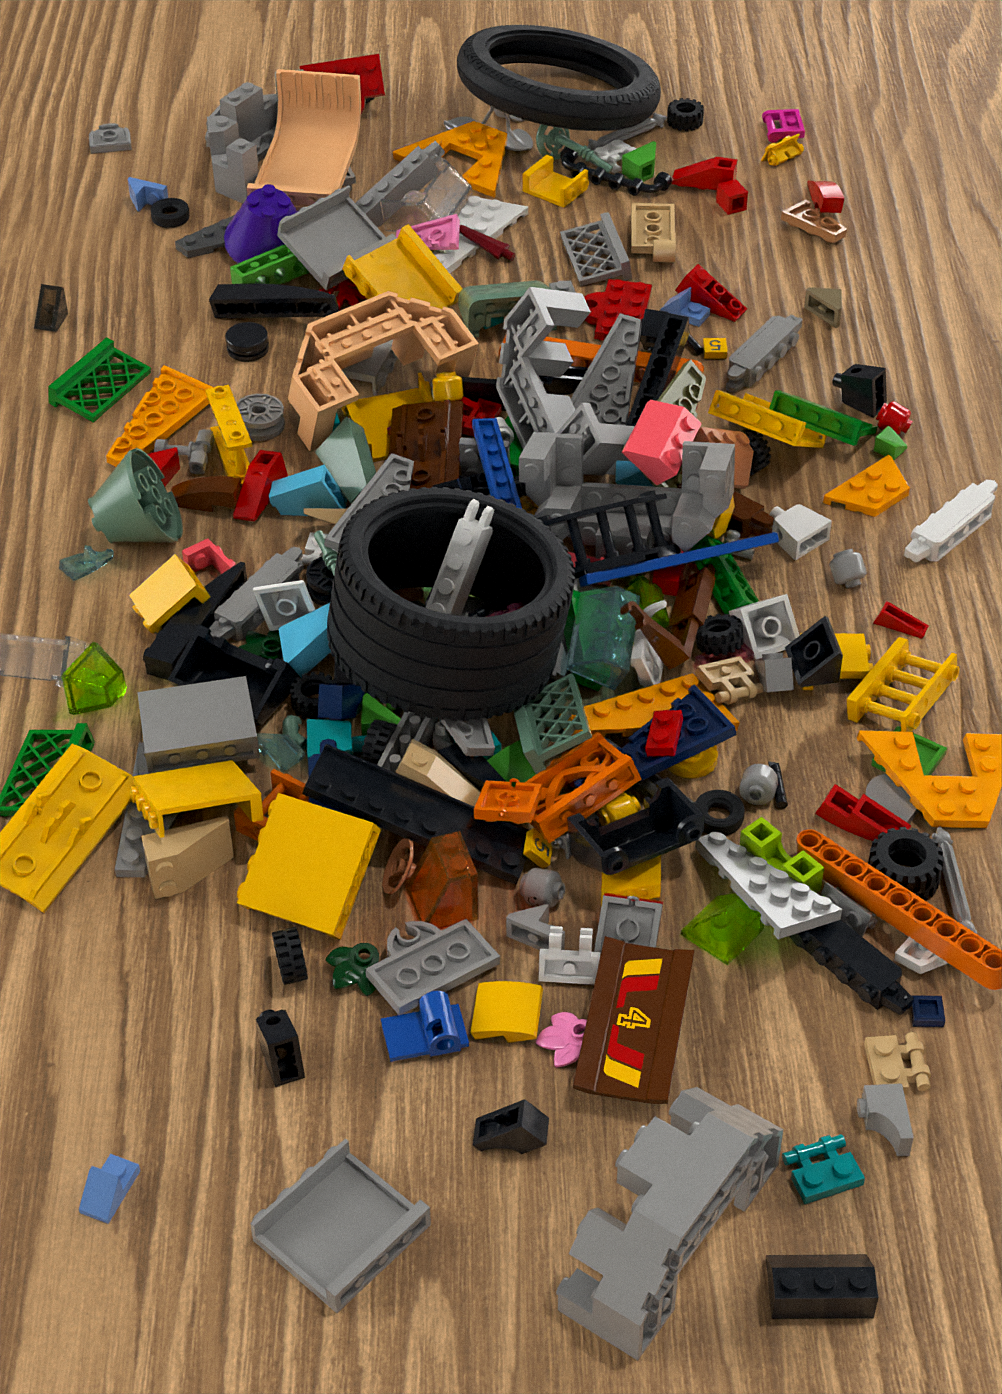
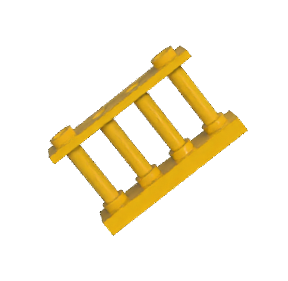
(231, 432)
(888, 670)

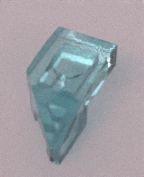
(85, 563)
(281, 749)

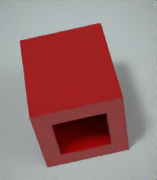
(732, 196)

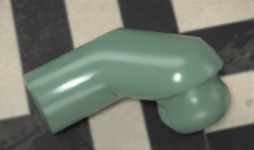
(291, 728)

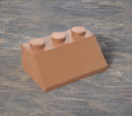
(743, 451)

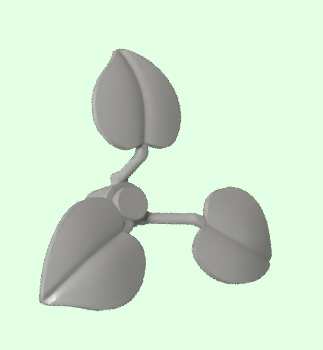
(517, 139)

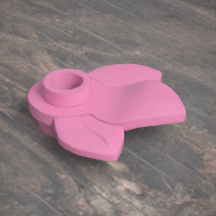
(563, 1038)

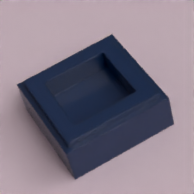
(927, 1011)

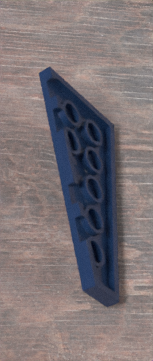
(701, 729)

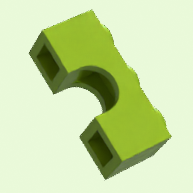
(765, 842)

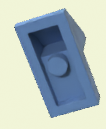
(145, 192)
(682, 305)
(107, 1187)

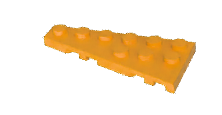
(160, 412)
(634, 709)

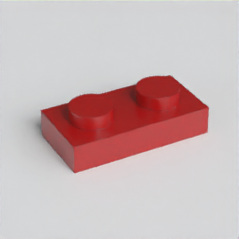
(664, 733)

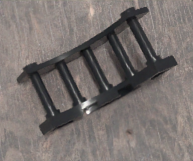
(612, 558)

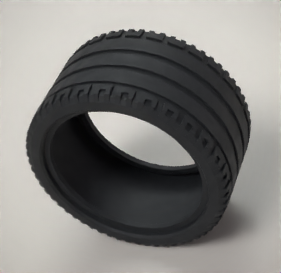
(437, 659)

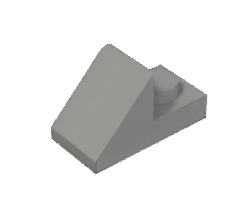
(531, 927)

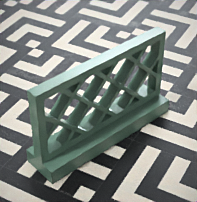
(532, 727)

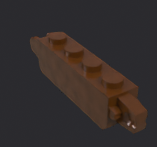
(748, 517)

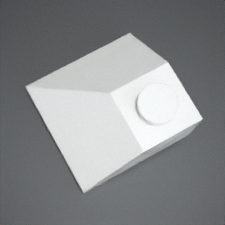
(283, 602)
(767, 625)

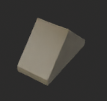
(825, 304)

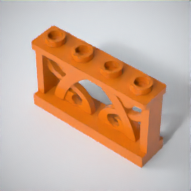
(599, 788)

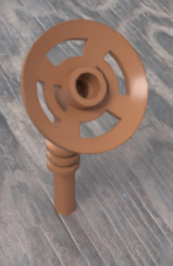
(399, 866)

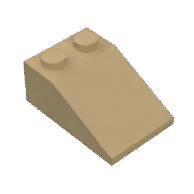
(186, 855)

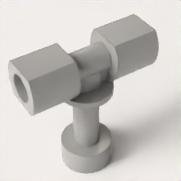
(195, 451)

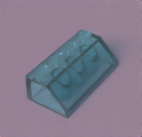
(602, 636)

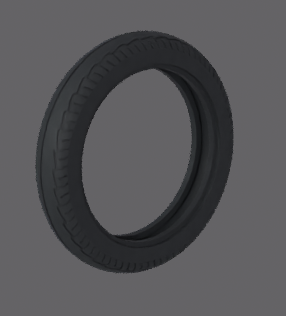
(555, 106)

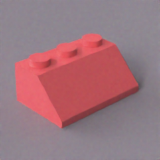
(659, 439)

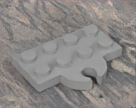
(429, 962)

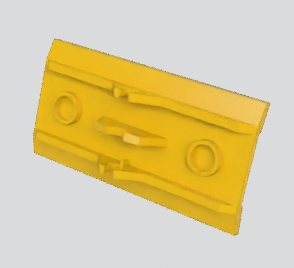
(61, 825)

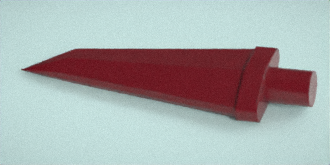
(489, 244)

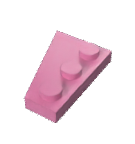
(439, 233)

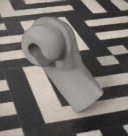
(733, 535)

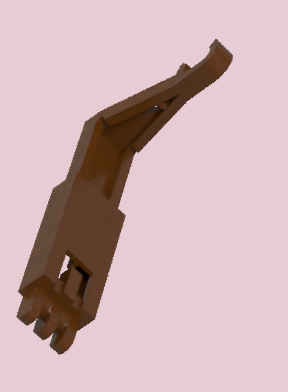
(687, 615)

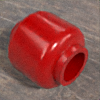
(894, 416)

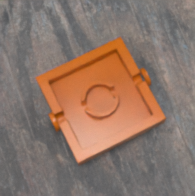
(507, 803)

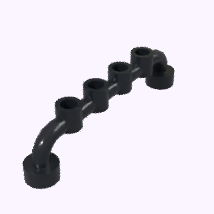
(661, 181)

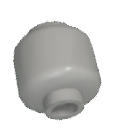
(848, 568)
(760, 782)
(542, 887)

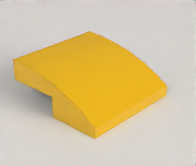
(507, 1010)

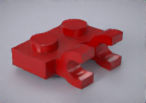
(477, 410)

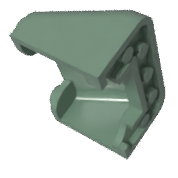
(484, 302)

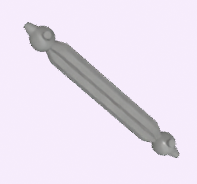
(627, 133)
(953, 880)

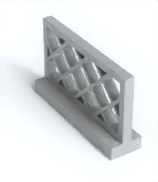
(611, 246)

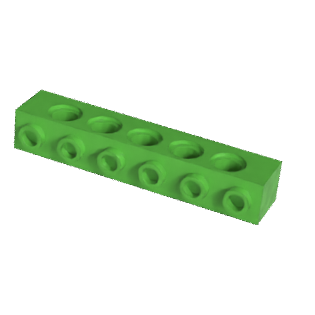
(268, 268)

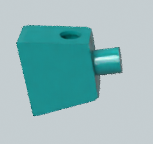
(333, 729)

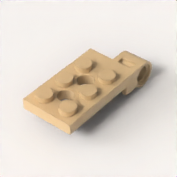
(653, 230)

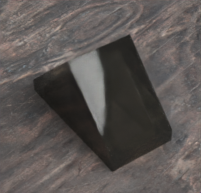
(50, 308)

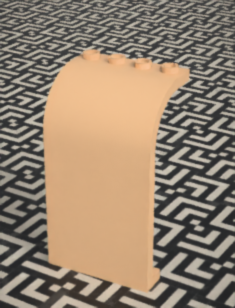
(312, 135)

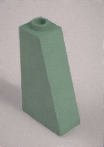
(348, 458)

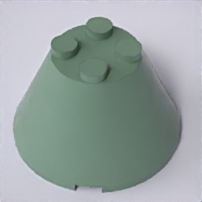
(135, 503)

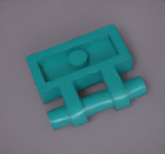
(825, 1177)

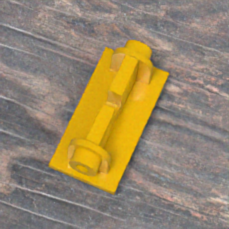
(777, 152)

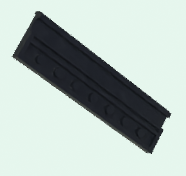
(414, 811)

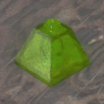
(93, 681)
(724, 927)

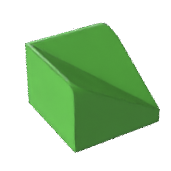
(889, 443)

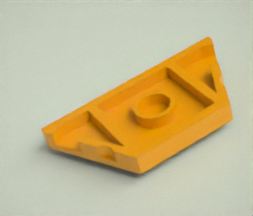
(871, 489)

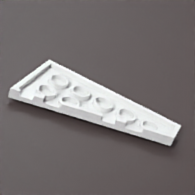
(485, 217)

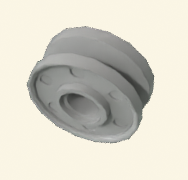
(262, 416)

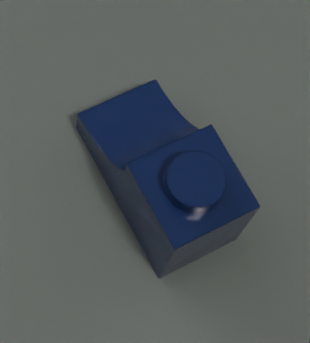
(339, 700)

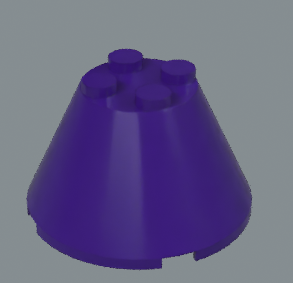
(257, 223)

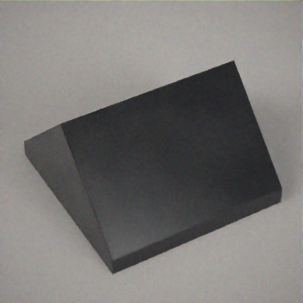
(481, 388)
(816, 655)

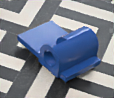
(417, 1032)

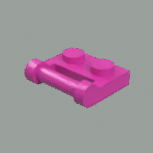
(789, 121)

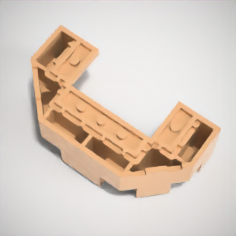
(350, 336)

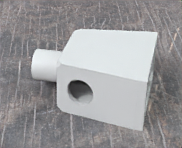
(800, 529)

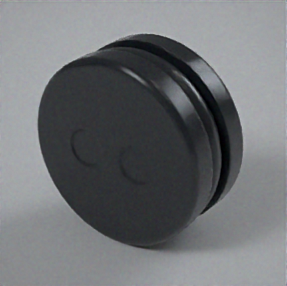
(247, 341)

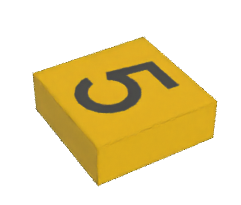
(715, 348)
(537, 848)

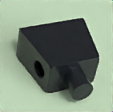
(863, 388)
(277, 1032)

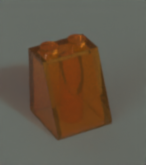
(444, 883)

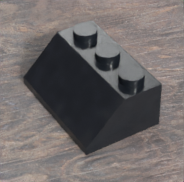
(821, 1286)

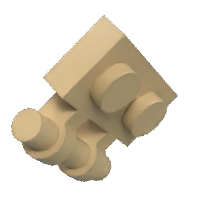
(726, 674)
(887, 1065)

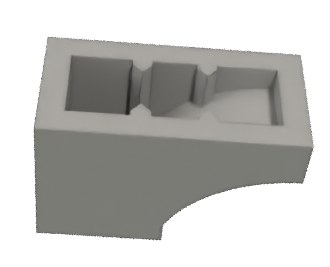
(887, 1113)

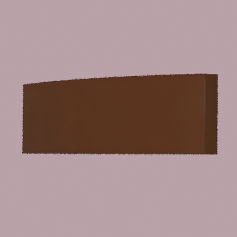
(208, 492)

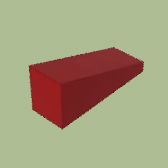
(899, 620)

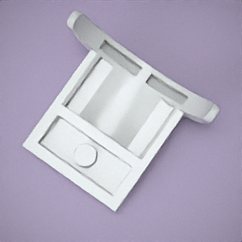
(643, 657)

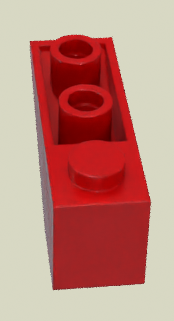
(706, 173)
(711, 294)
(255, 491)

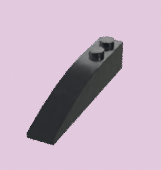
(270, 301)
(662, 363)
(172, 640)

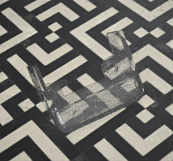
(442, 197)
(38, 656)

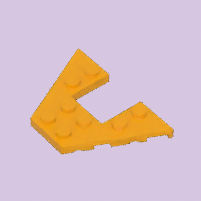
(475, 141)
(943, 799)

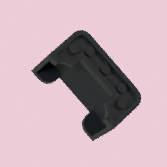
(215, 659)
(662, 826)

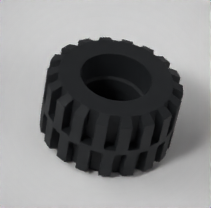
(909, 849)

